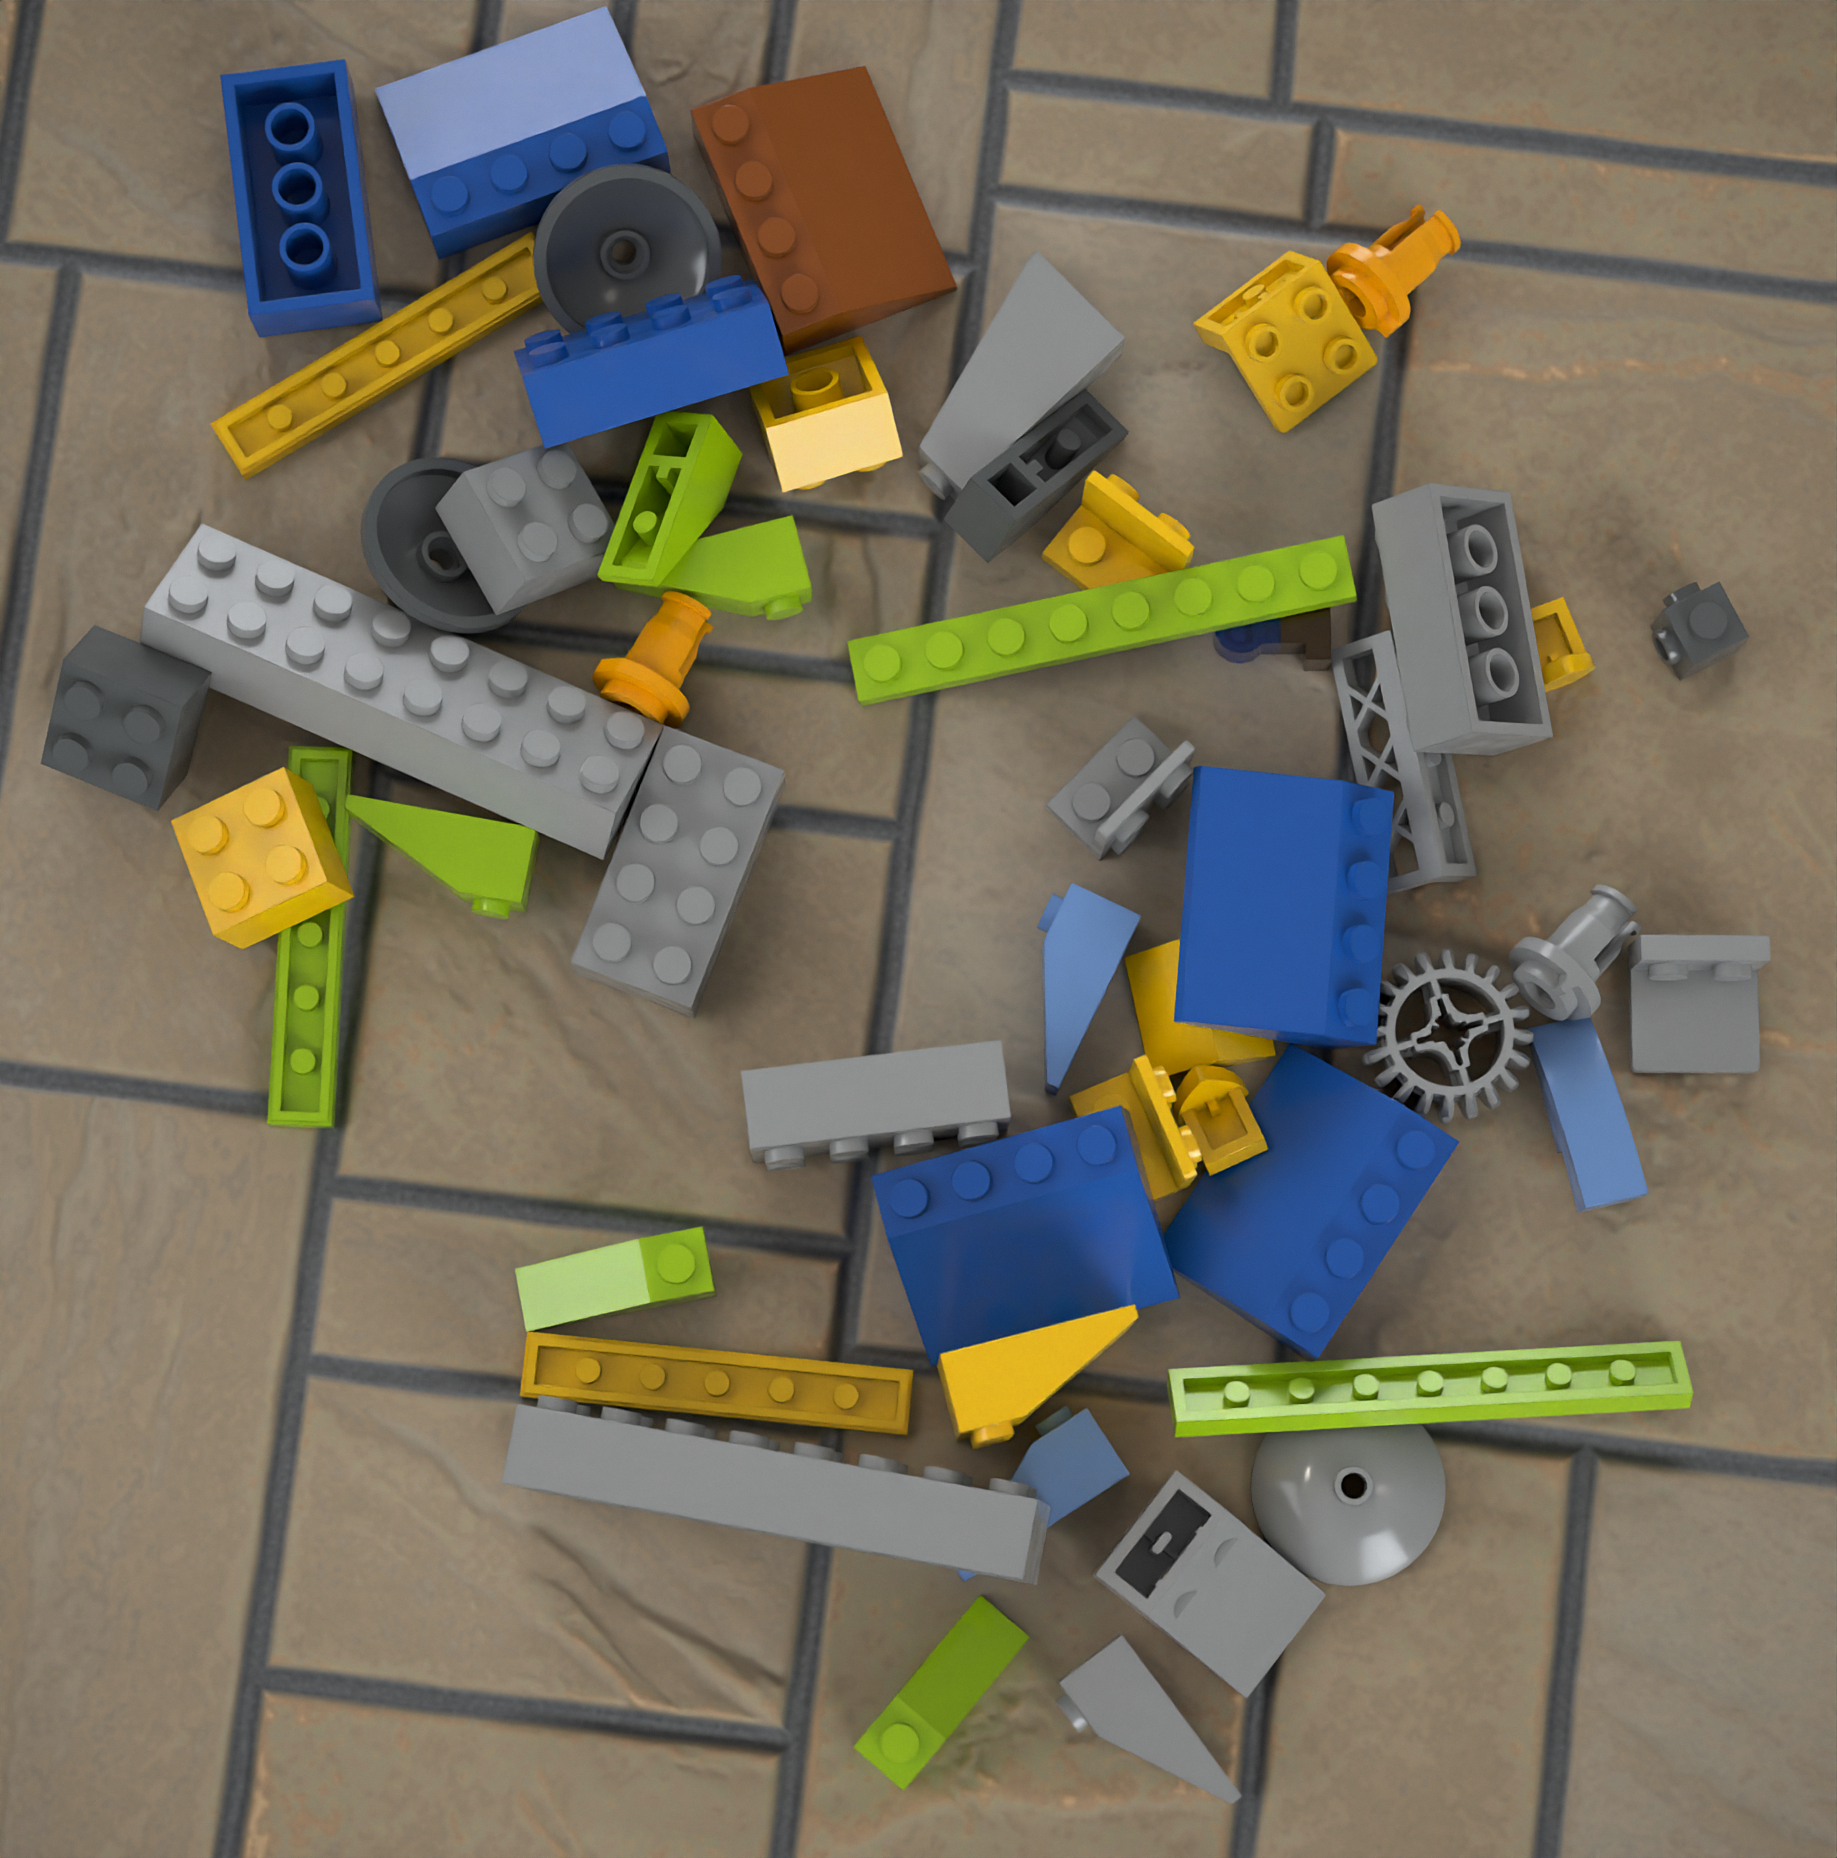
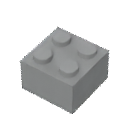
(527, 525)

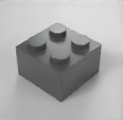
(125, 717)

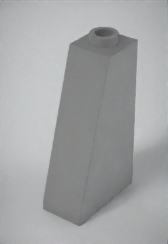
(1027, 366)

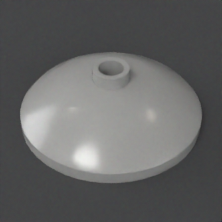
(1343, 1538)

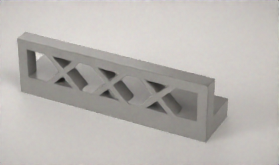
(1427, 779)

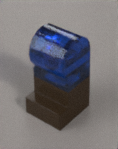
(1294, 634)

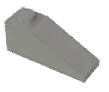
(1131, 1710)

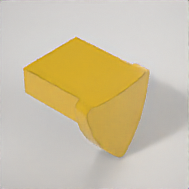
(1559, 645)
(1217, 1113)

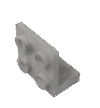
(1119, 786)
(1695, 1003)

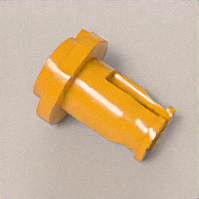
(1380, 277)
(658, 662)

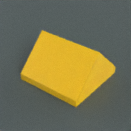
(1179, 1045)

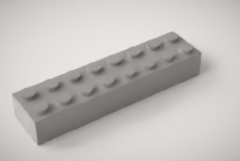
(402, 690)
(777, 1493)

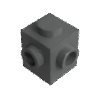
(1697, 629)

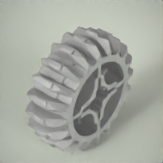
(1453, 1065)

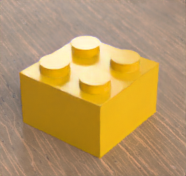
(262, 858)

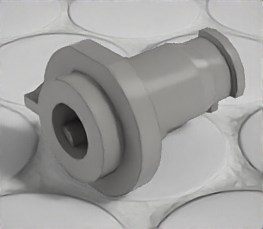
(1561, 972)

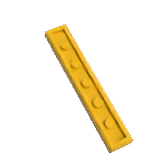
(381, 359)
(717, 1383)

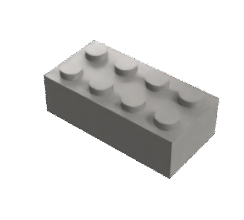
(1461, 620)
(679, 871)
(876, 1103)

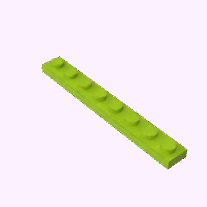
(1102, 620)
(1428, 1388)

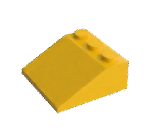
(1009, 1378)

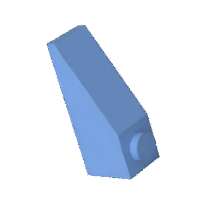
(1078, 963)
(1067, 1464)

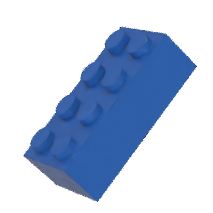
(301, 198)
(650, 360)

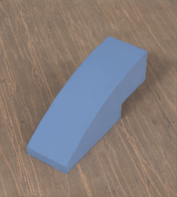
(1586, 1115)

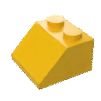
(826, 416)

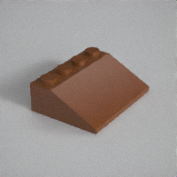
(821, 204)

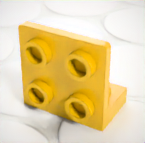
(1289, 338)
(1116, 538)
(1147, 1093)

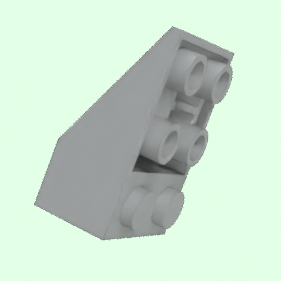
(1209, 1583)

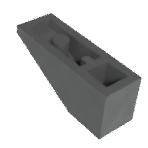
(1033, 475)

